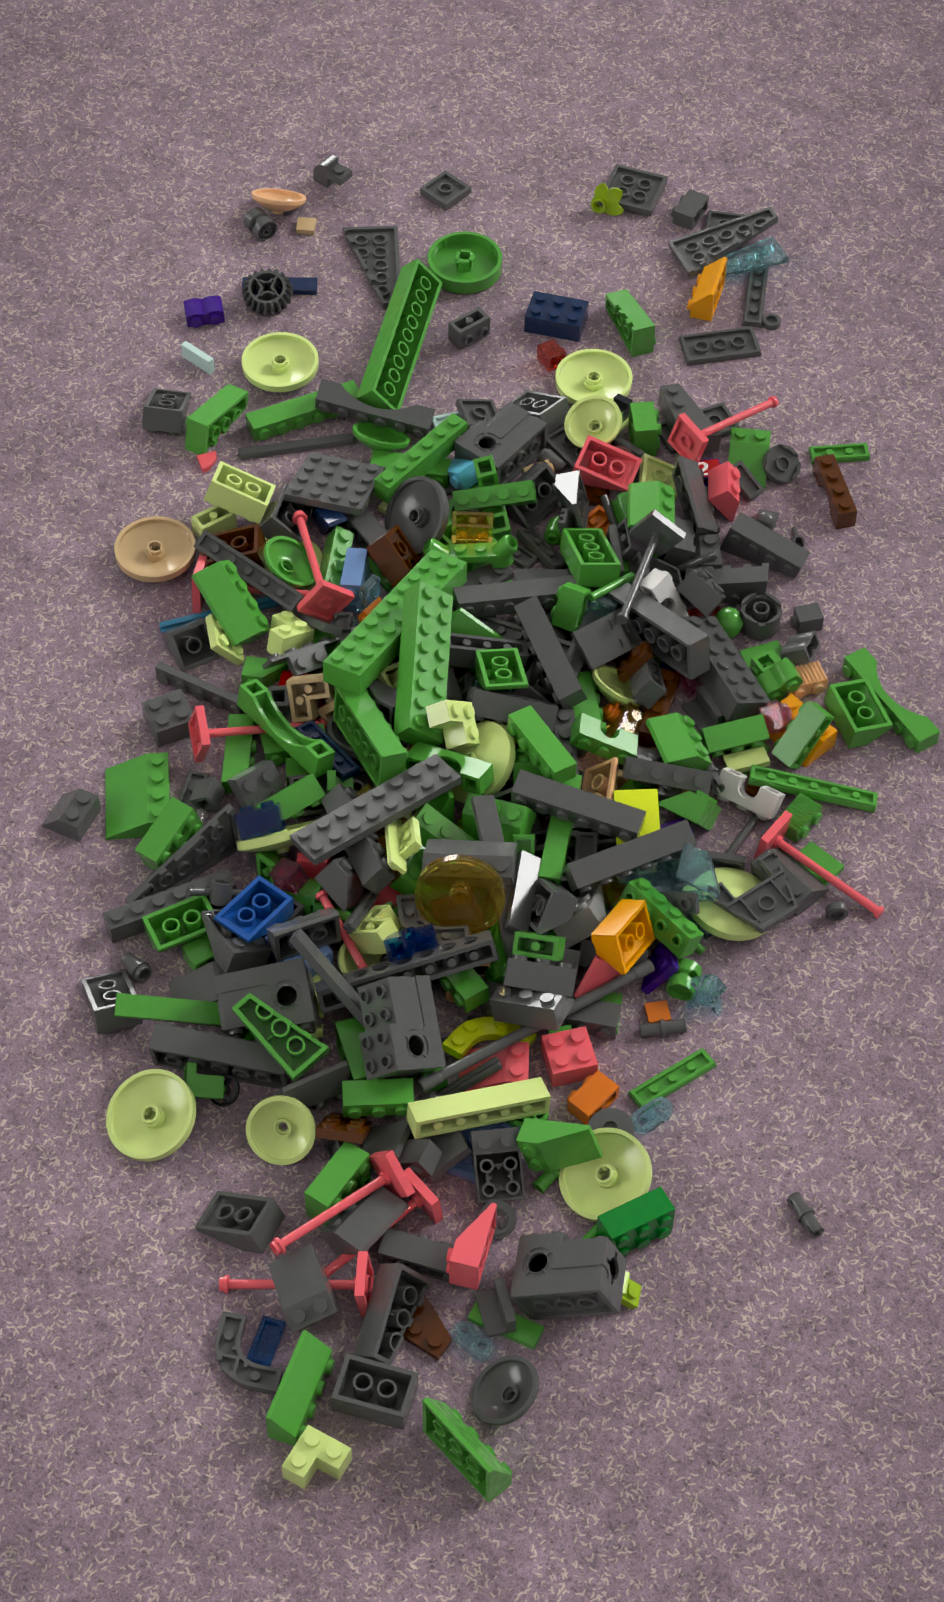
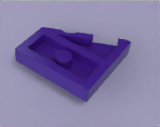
(665, 966)

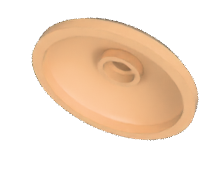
(278, 199)

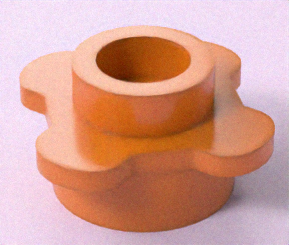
(611, 712)

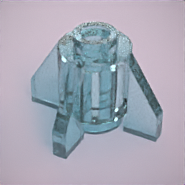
(708, 992)

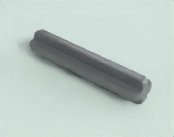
(473, 1077)

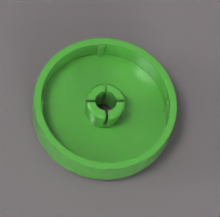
(465, 262)

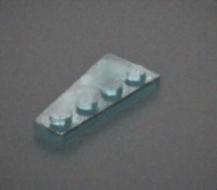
(756, 257)

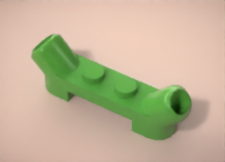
(498, 553)

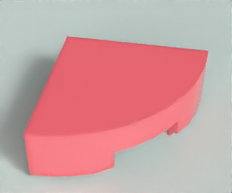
(207, 460)

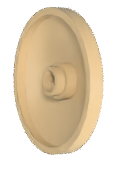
(155, 549)

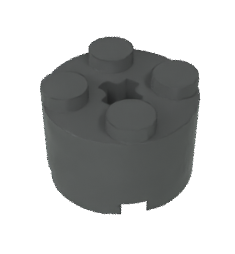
(760, 616)

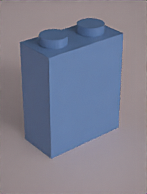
(355, 573)

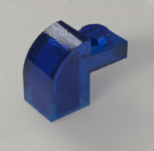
(410, 940)

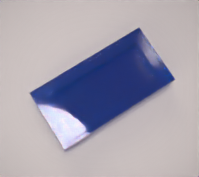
(266, 1341)

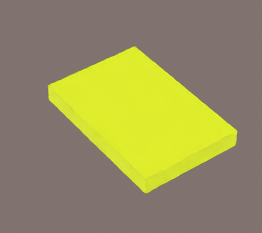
(645, 800)

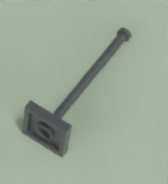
(659, 537)

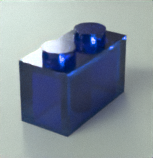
(260, 820)

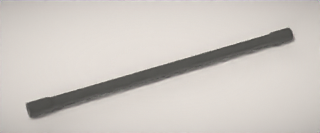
(437, 1077)

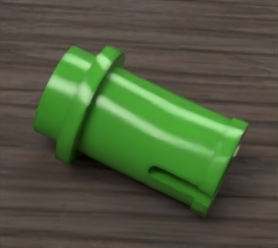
(546, 1180)

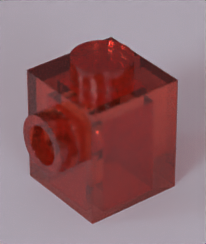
(550, 354)

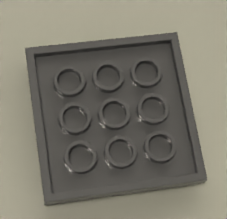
(333, 483)

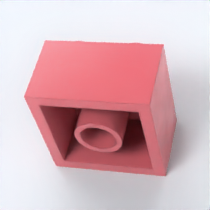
(568, 1056)

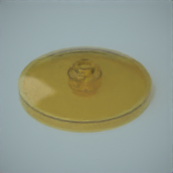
(460, 892)

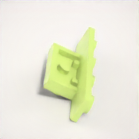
(402, 843)

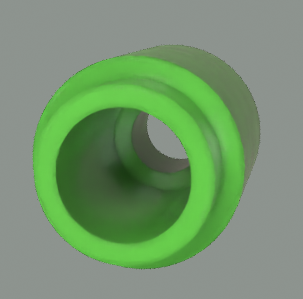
(552, 531)

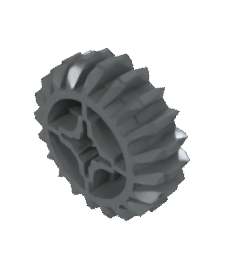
(267, 299)

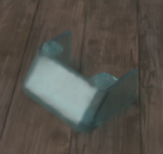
(689, 874)

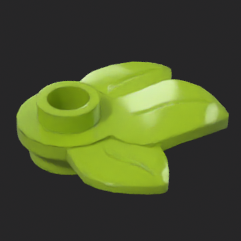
(608, 198)

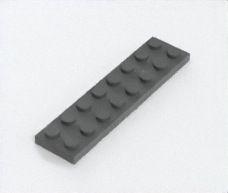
(375, 809)

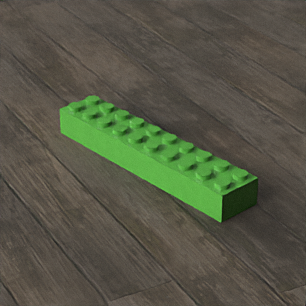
(400, 337)
(378, 637)

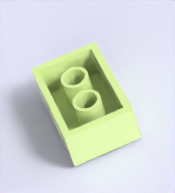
(239, 492)

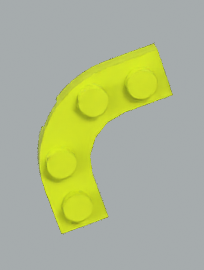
(476, 1031)

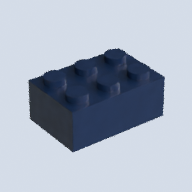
(556, 316)

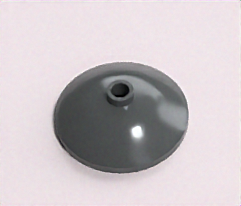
(505, 1390)

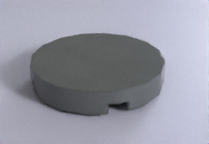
(781, 464)

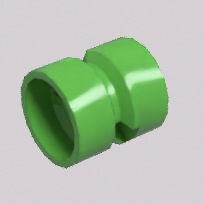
(679, 983)

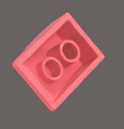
(606, 465)
(514, 1062)
(471, 1250)

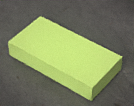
(743, 760)

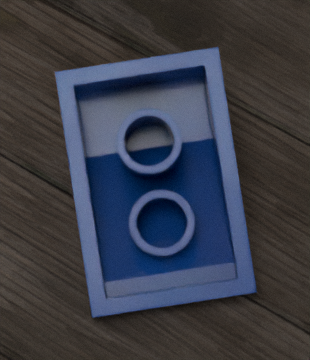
(256, 909)

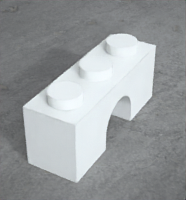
(661, 588)
(764, 804)

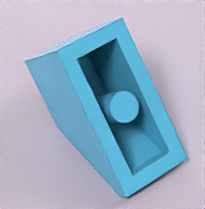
(462, 473)

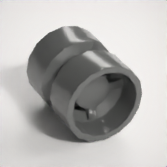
(260, 223)

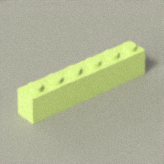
(478, 1107)

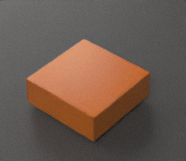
(657, 1011)

